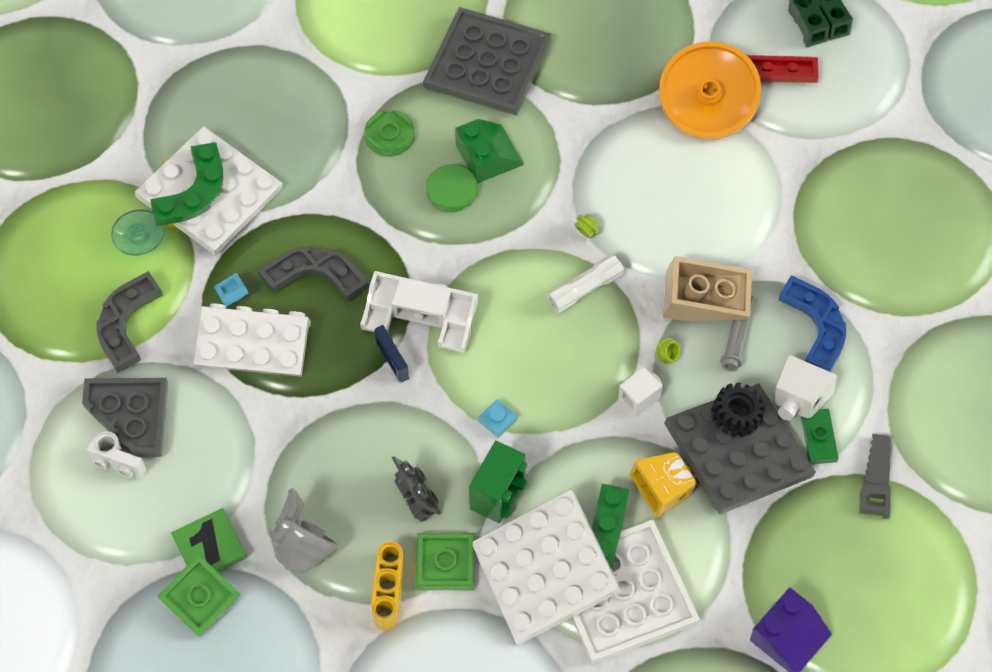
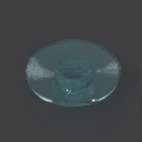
(136, 224)

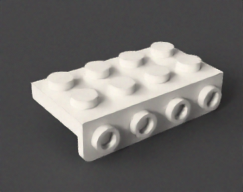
(251, 340)

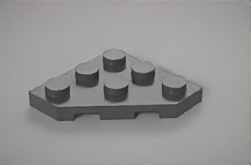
(131, 410)

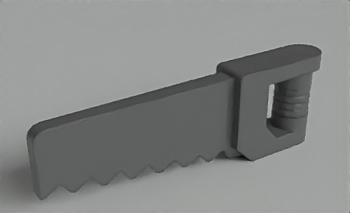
(877, 478)

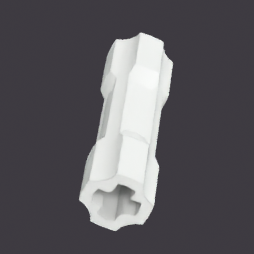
(600, 274)

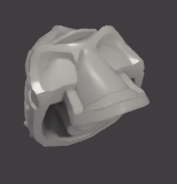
(297, 542)

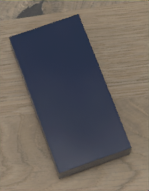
(391, 354)

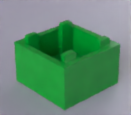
(498, 482)

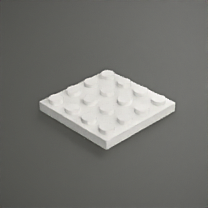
(242, 196)
(545, 567)
(650, 599)

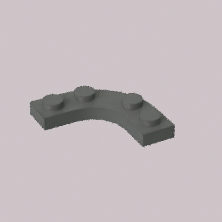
(310, 261)
(115, 314)

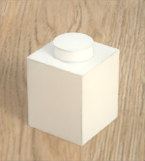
(640, 391)

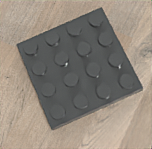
(487, 61)
(739, 467)

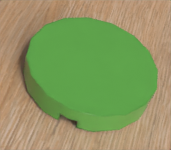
(389, 133)
(451, 187)

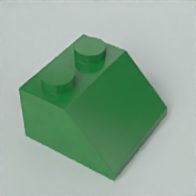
(486, 149)

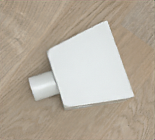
(803, 389)

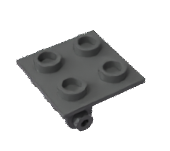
(411, 484)

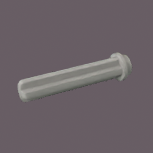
(731, 360)

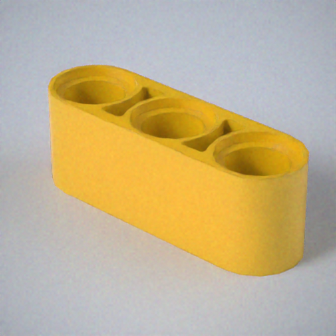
(388, 598)

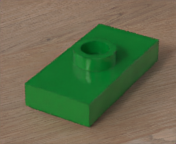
(820, 438)

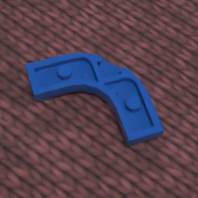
(825, 315)

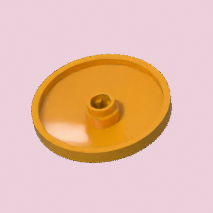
(710, 90)

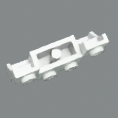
(421, 303)

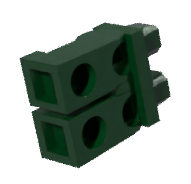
(820, 20)

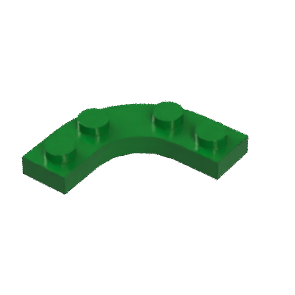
(197, 197)

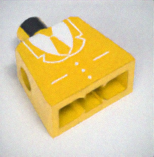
(663, 481)

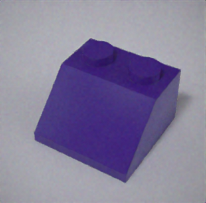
(791, 632)

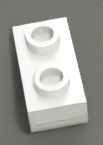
(124, 463)

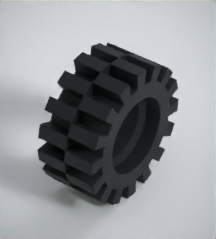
(744, 398)

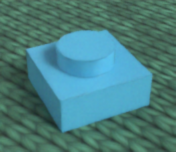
(231, 290)
(497, 418)

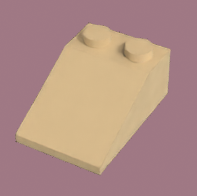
(706, 291)

